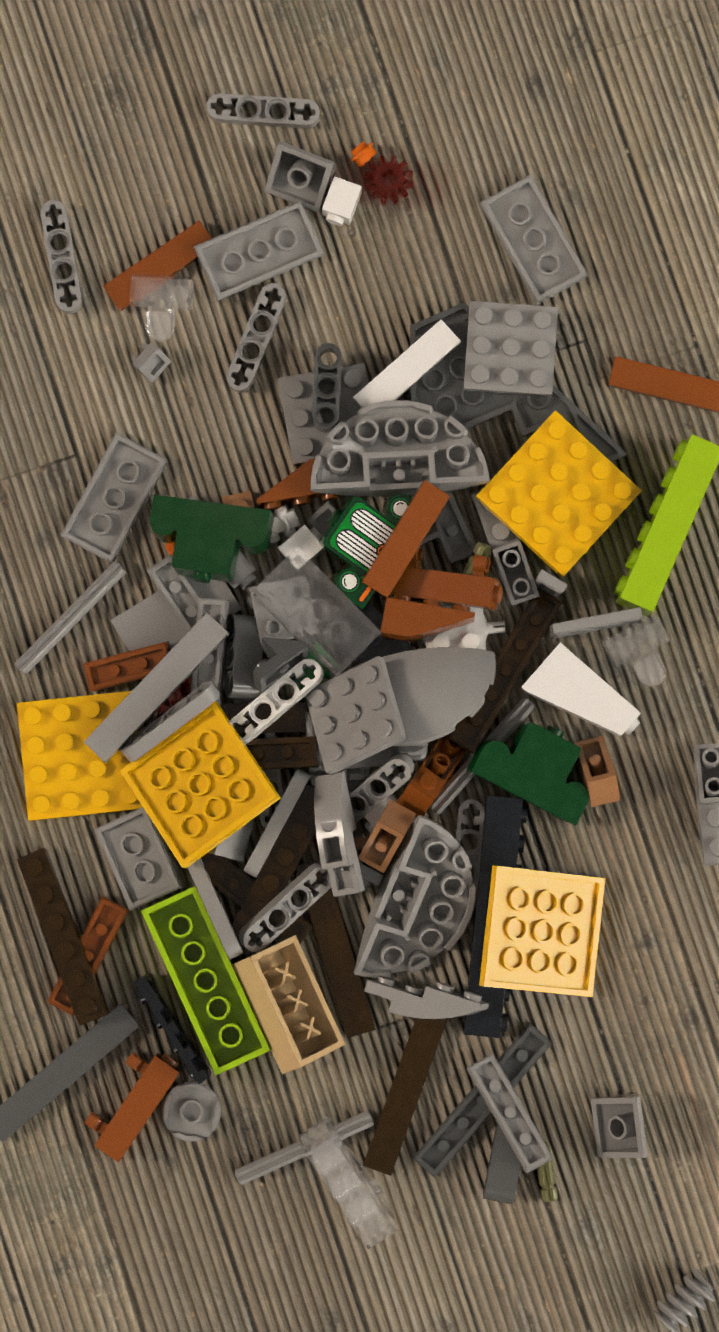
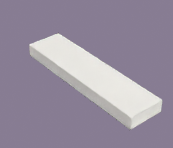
(409, 366)

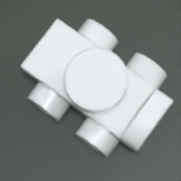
(285, 521)

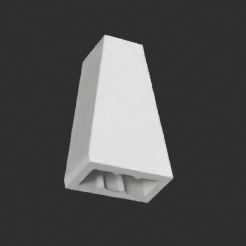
(579, 691)

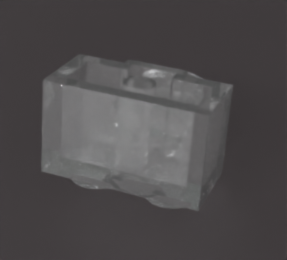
(161, 298)
(639, 648)

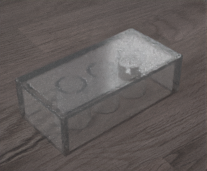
(315, 612)
(349, 1182)

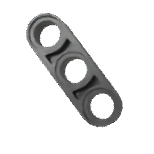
(327, 373)
(241, 657)
(502, 1170)

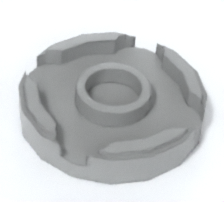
(191, 1111)

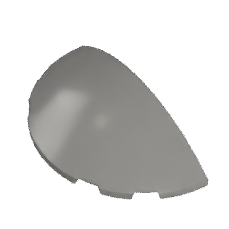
(395, 448)
(438, 688)
(419, 903)

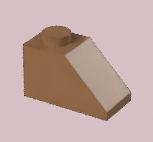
(597, 771)
(386, 836)

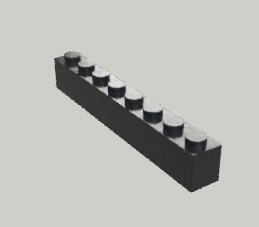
(499, 848)

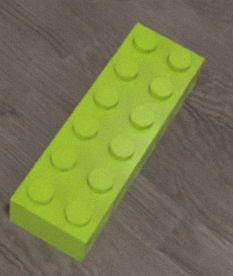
(669, 526)
(205, 980)

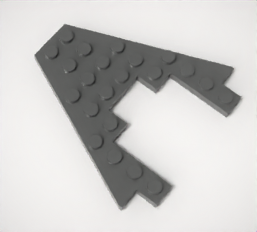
(444, 392)

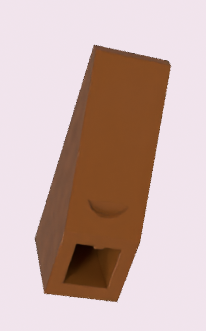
(294, 489)
(414, 620)
(431, 776)

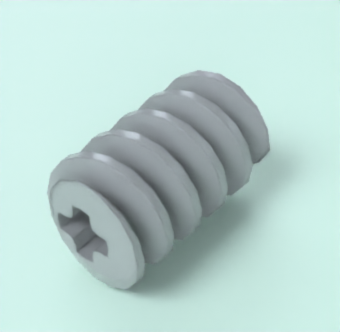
(685, 1301)

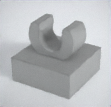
(150, 361)

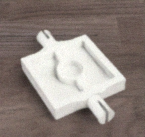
(466, 636)

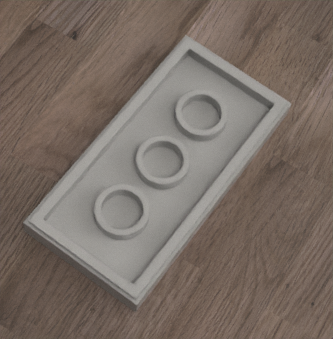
(533, 239)
(259, 250)
(114, 498)
(155, 621)

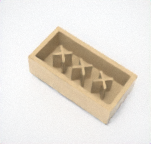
(288, 1004)

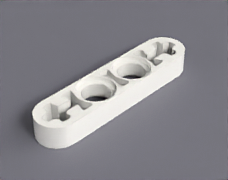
(271, 697)

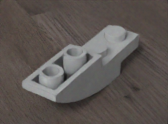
(507, 557)
(707, 800)
(334, 834)
(435, 1003)

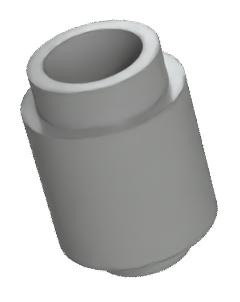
(243, 573)

